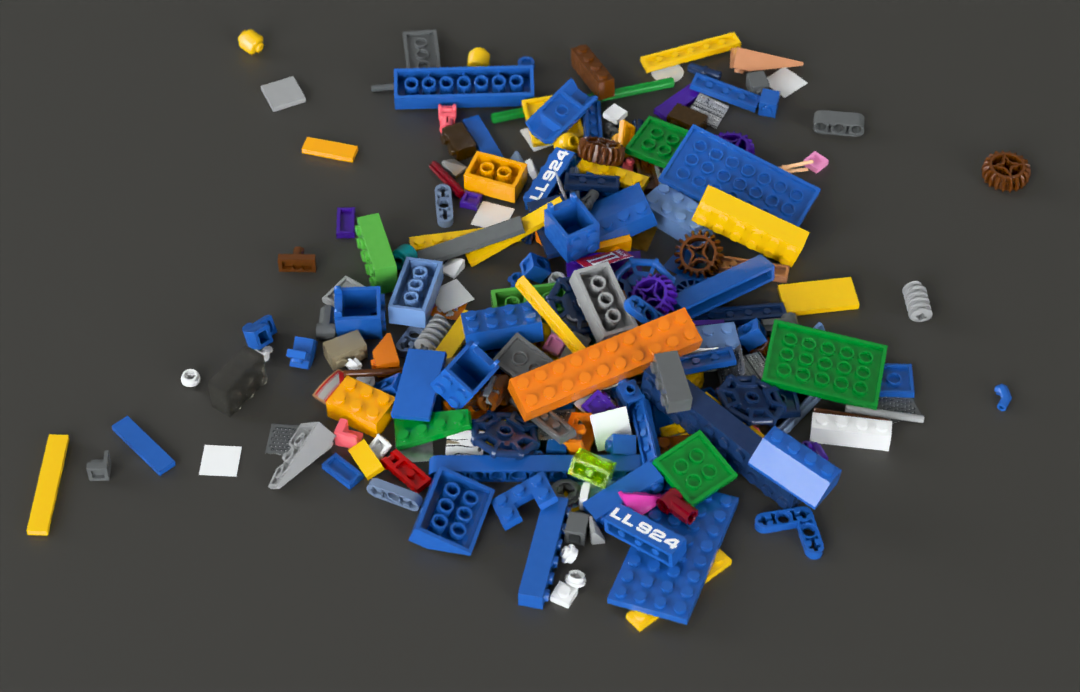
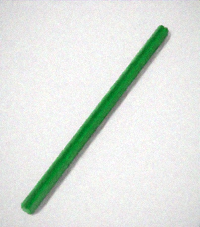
(619, 93)

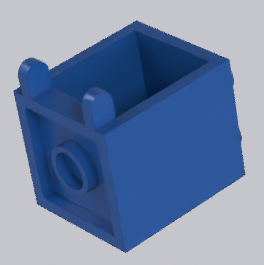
(571, 228)
(354, 310)
(464, 375)

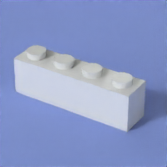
(851, 431)

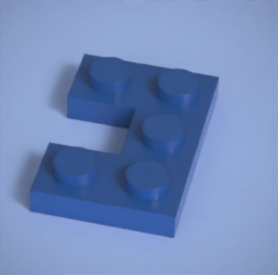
(532, 488)

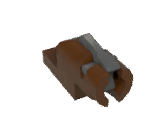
(495, 392)

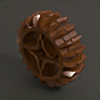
(601, 151)
(1006, 171)
(686, 245)

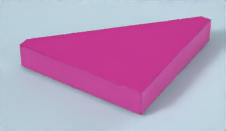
(639, 501)

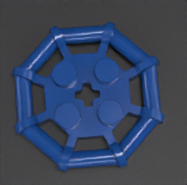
(637, 275)

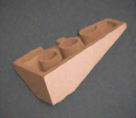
(747, 60)

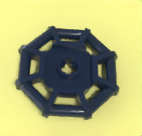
(568, 304)
(758, 404)
(496, 430)

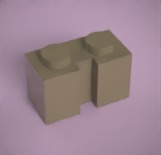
(346, 346)

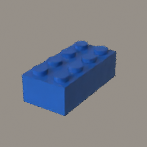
(498, 325)

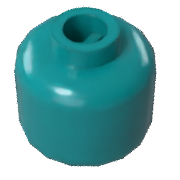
(402, 252)

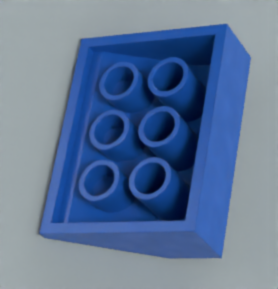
(623, 213)
(451, 513)

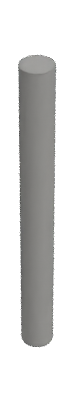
(885, 414)

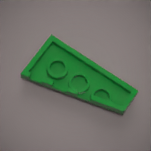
(442, 424)

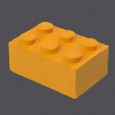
(495, 176)
(361, 405)

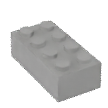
(601, 301)

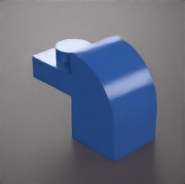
(260, 332)
(302, 353)

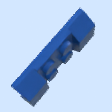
(559, 113)

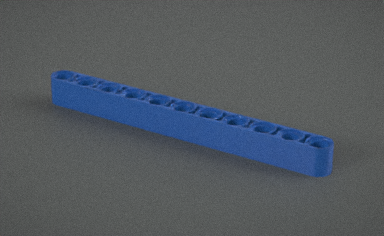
(501, 469)

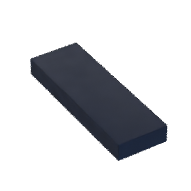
(586, 182)

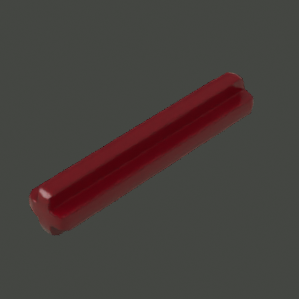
(445, 177)

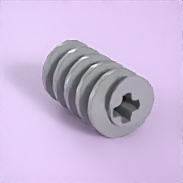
(917, 301)
(433, 333)

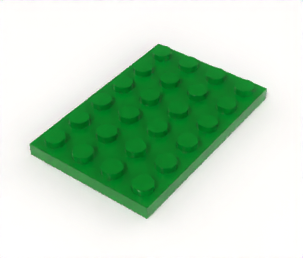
(824, 364)

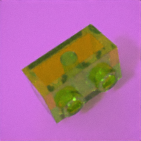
(592, 468)

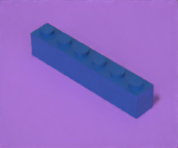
(725, 286)
(543, 555)

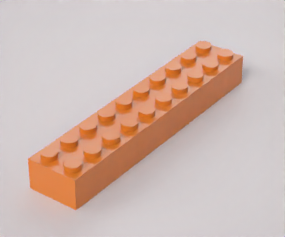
(602, 364)

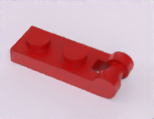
(406, 471)

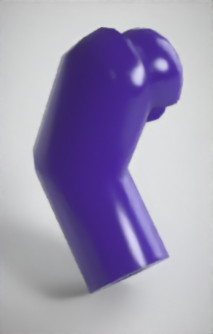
(816, 447)

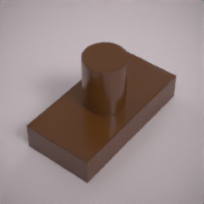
(297, 261)

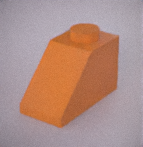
(385, 354)

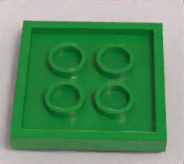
(656, 141)
(695, 468)

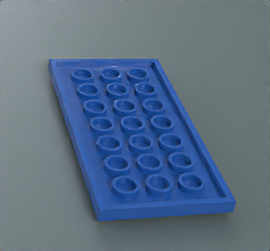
(712, 161)
(673, 592)

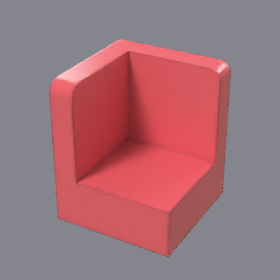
(346, 437)

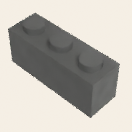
(671, 382)

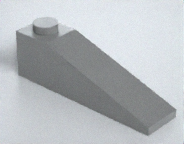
(306, 445)

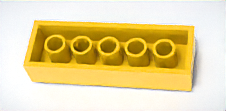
(750, 226)

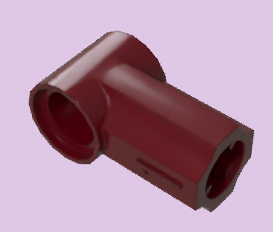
(673, 503)

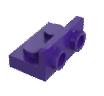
(598, 403)

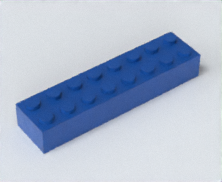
(464, 86)

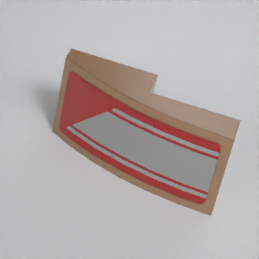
(329, 385)

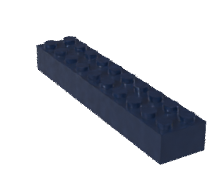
(726, 433)

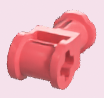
(447, 115)

